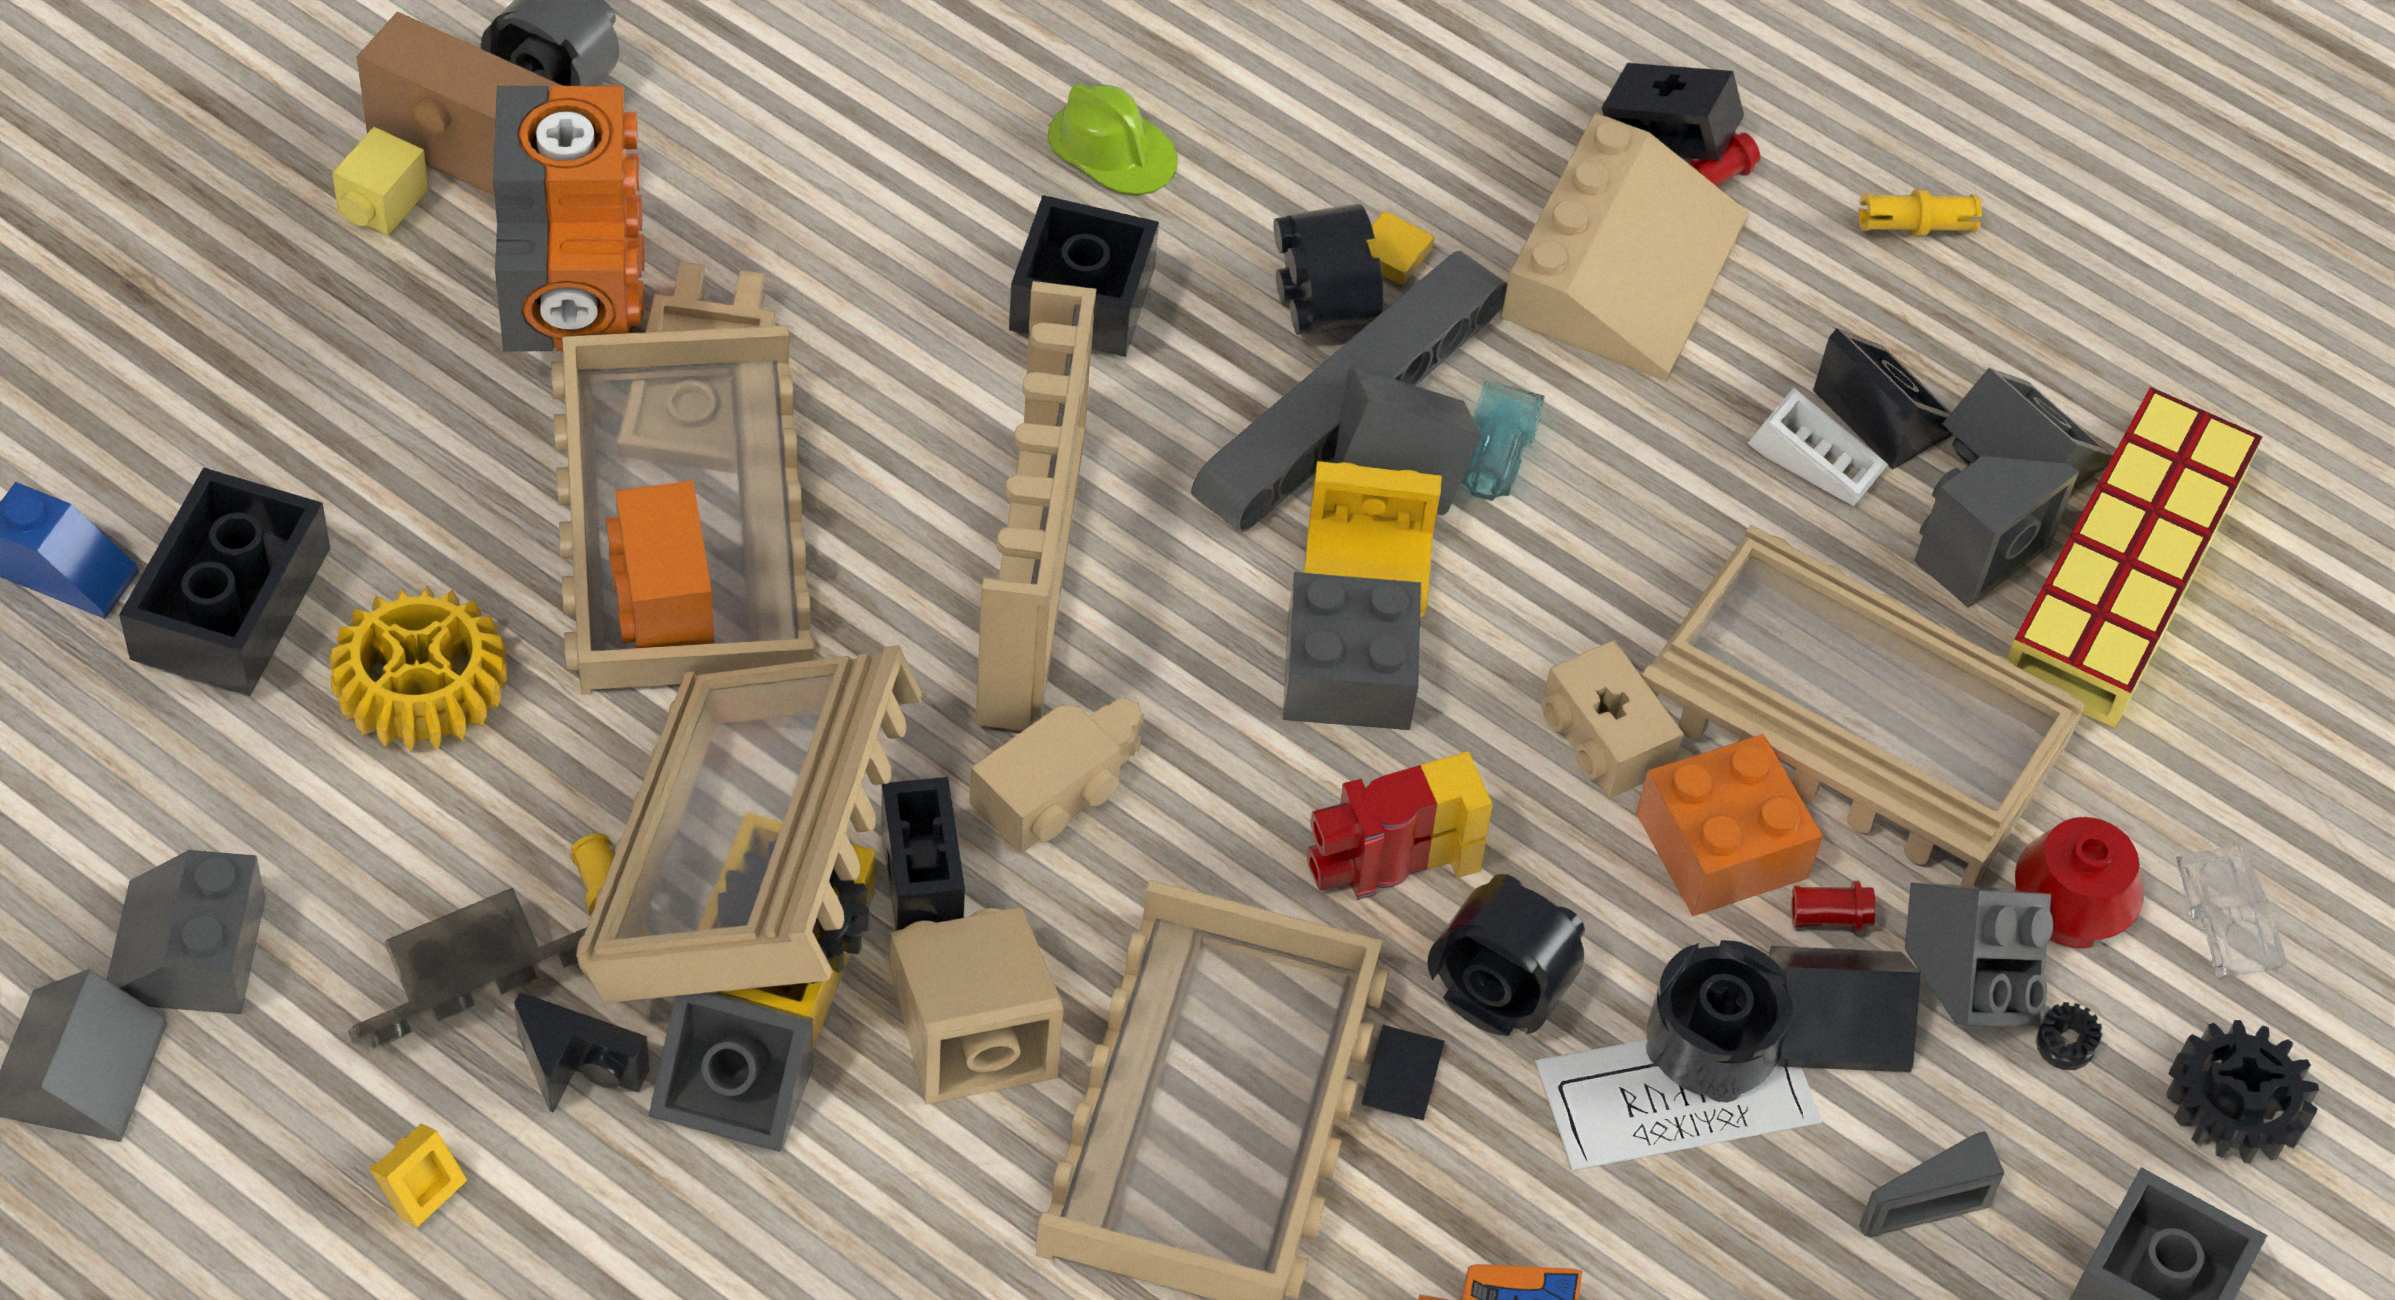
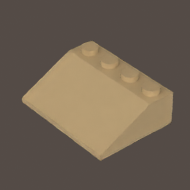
(1624, 250)

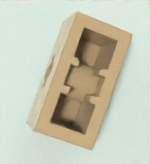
(1610, 718)

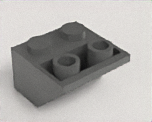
(1981, 950)

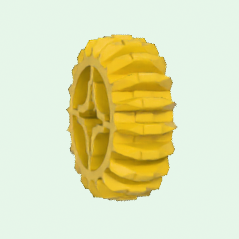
(419, 690)

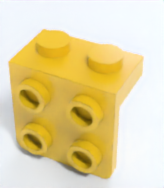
(1372, 524)

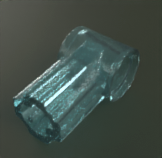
(1507, 426)

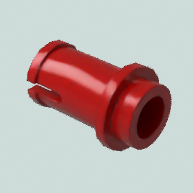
(1737, 159)
(1833, 907)

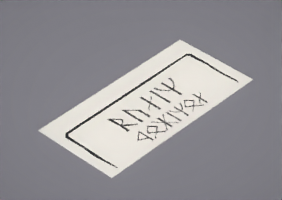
(1624, 1107)

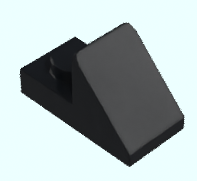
(567, 1041)

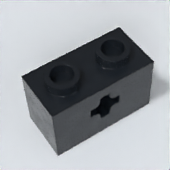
(1680, 106)
(922, 851)

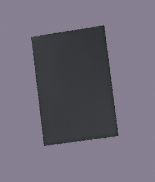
(1403, 1072)

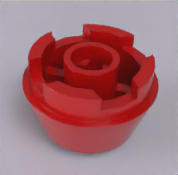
(2090, 877)

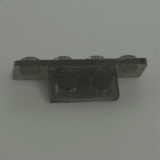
(460, 956)

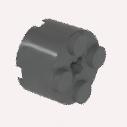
(557, 39)

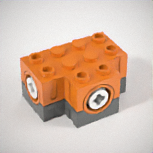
(566, 215)

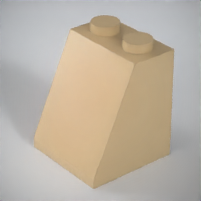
(976, 1004)

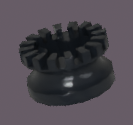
(2055, 1023)

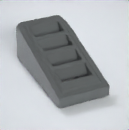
(1939, 1188)

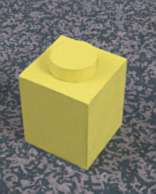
(380, 181)

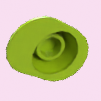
(1111, 141)

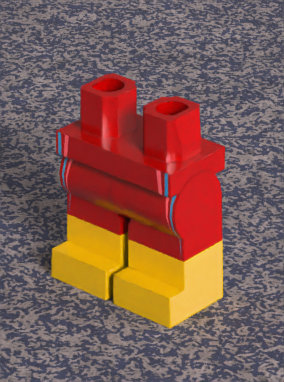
(1402, 827)

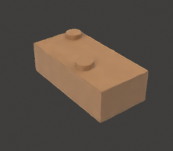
(437, 95)

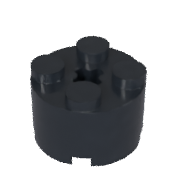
(1328, 269)
(1507, 956)
(1719, 1019)

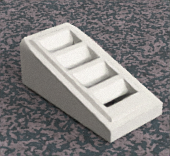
(1808, 422)

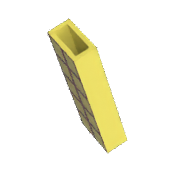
(2133, 553)

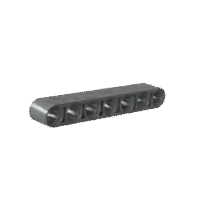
(1303, 426)

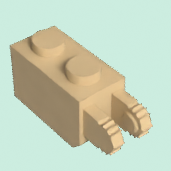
(1055, 770)

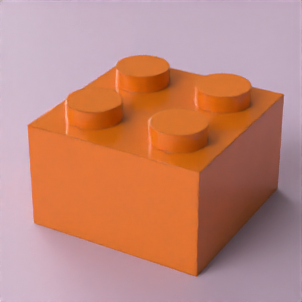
(660, 567)
(1728, 824)

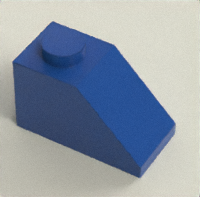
(60, 552)

